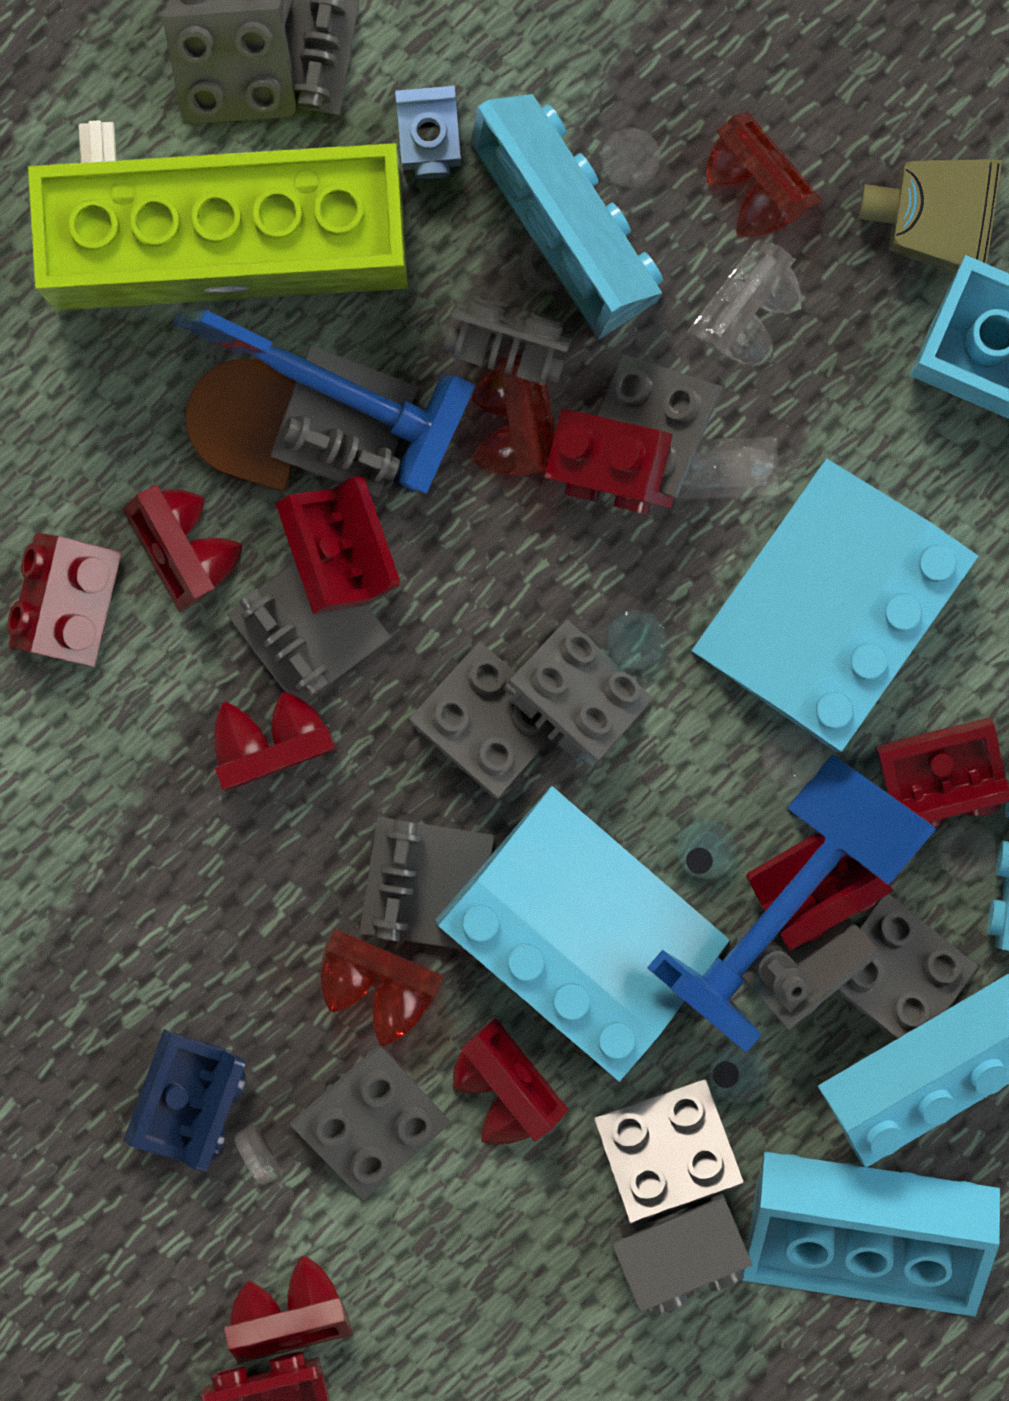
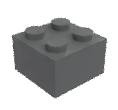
(680, 1253)

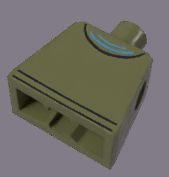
(938, 210)

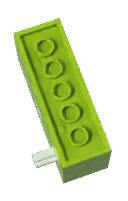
(215, 225)

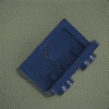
(186, 1100)

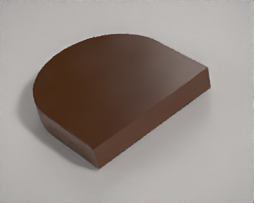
(237, 419)

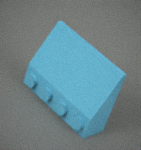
(564, 212)
(834, 604)
(576, 927)

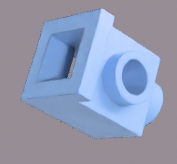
(425, 105)

